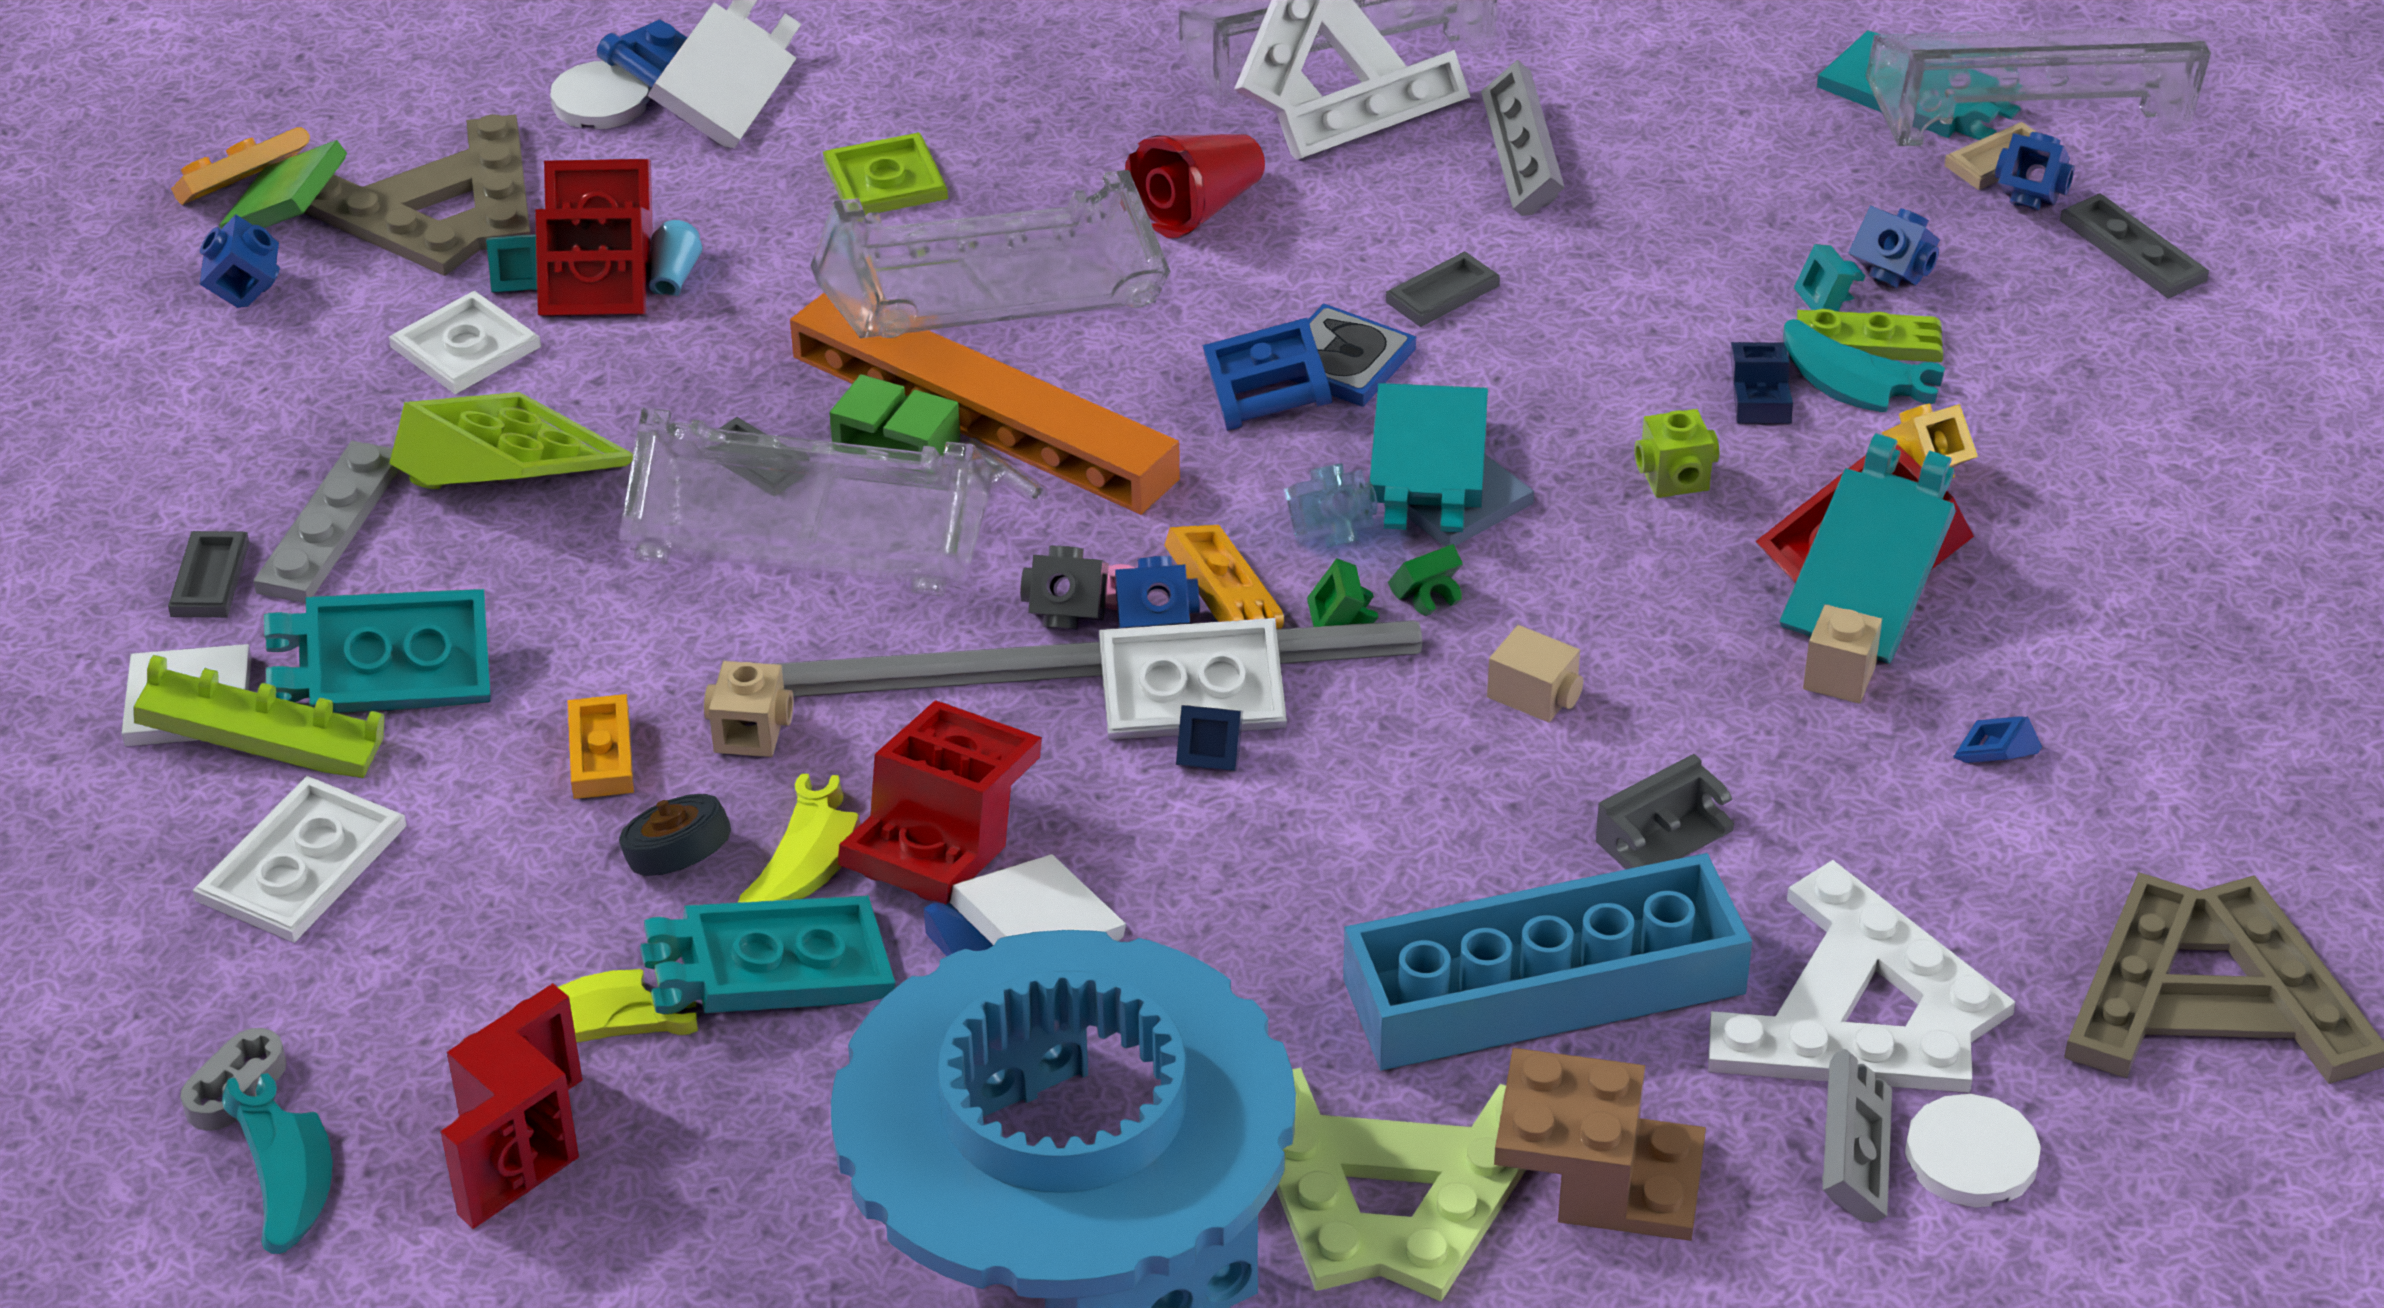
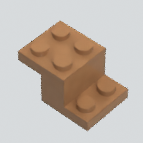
(1586, 1124)

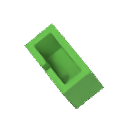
(884, 417)

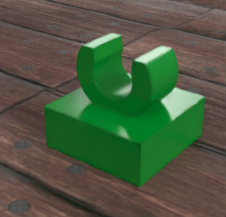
(1428, 574)
(1340, 598)

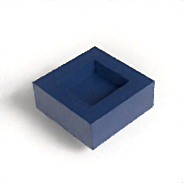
(1209, 737)

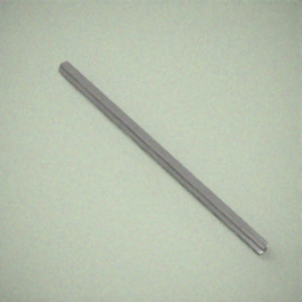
(1068, 660)

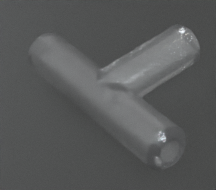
(1010, 475)

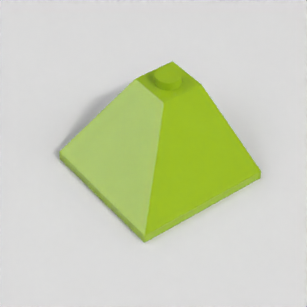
(494, 440)

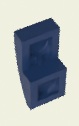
(1761, 382)

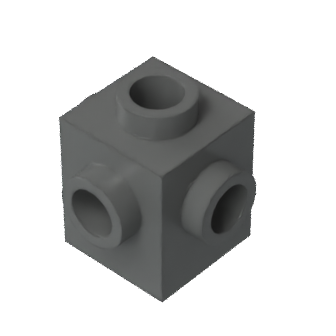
(1086, 591)

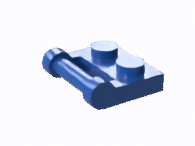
(642, 51)
(1263, 360)

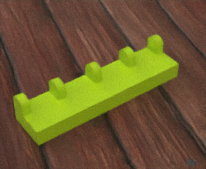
(257, 721)

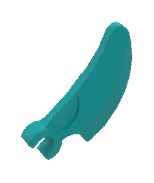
(1856, 375)
(289, 1158)

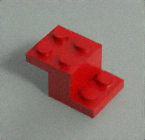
(594, 237)
(939, 801)
(512, 1105)

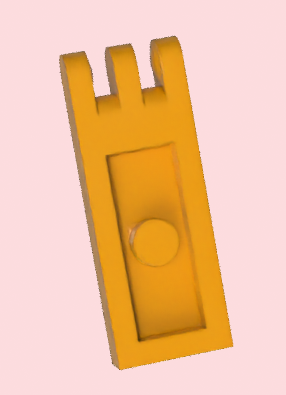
(242, 161)
(1222, 573)

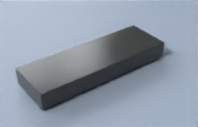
(2134, 245)

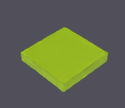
(886, 173)

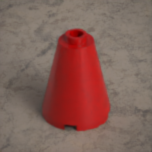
(1192, 175)

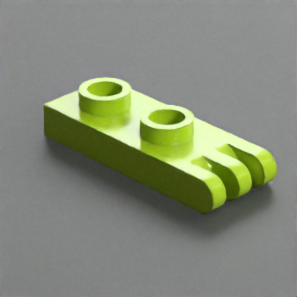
(1880, 333)

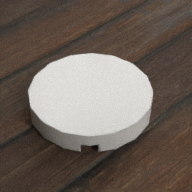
(598, 96)
(1972, 1150)

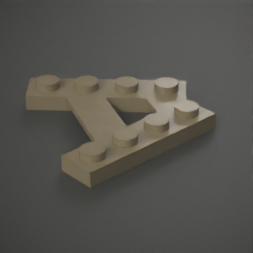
(388, 209)
(2281, 997)

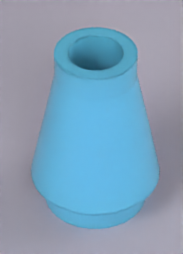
(673, 255)

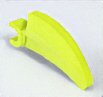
(809, 847)
(619, 1005)

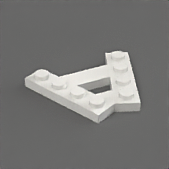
(1384, 98)
(1863, 939)

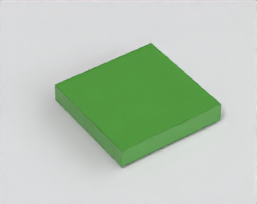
(288, 186)

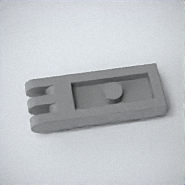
(1857, 1138)

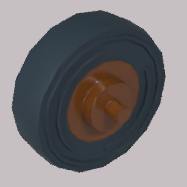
(674, 834)

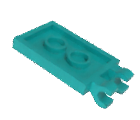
(1848, 80)
(1429, 450)
(1875, 545)
(384, 650)
(768, 955)

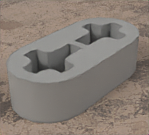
(229, 1063)

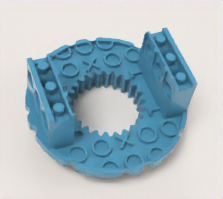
(1105, 1224)

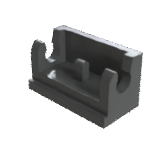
(1664, 815)

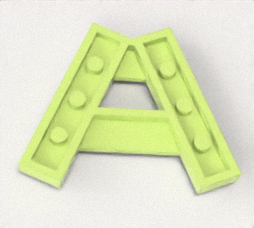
(1412, 1251)

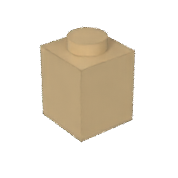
(1842, 653)
(1534, 674)

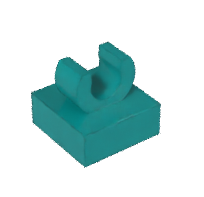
(512, 263)
(1827, 279)

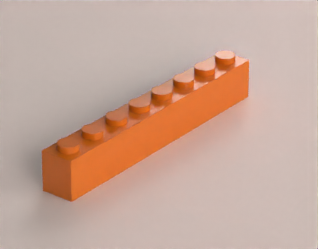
(1001, 406)

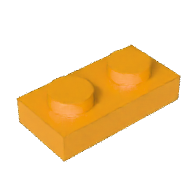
(600, 746)

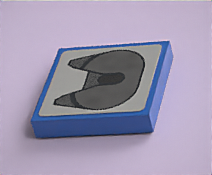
(1357, 352)

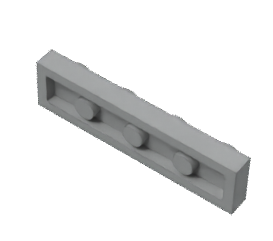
(1522, 140)
(327, 523)

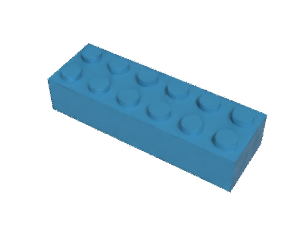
(1545, 961)

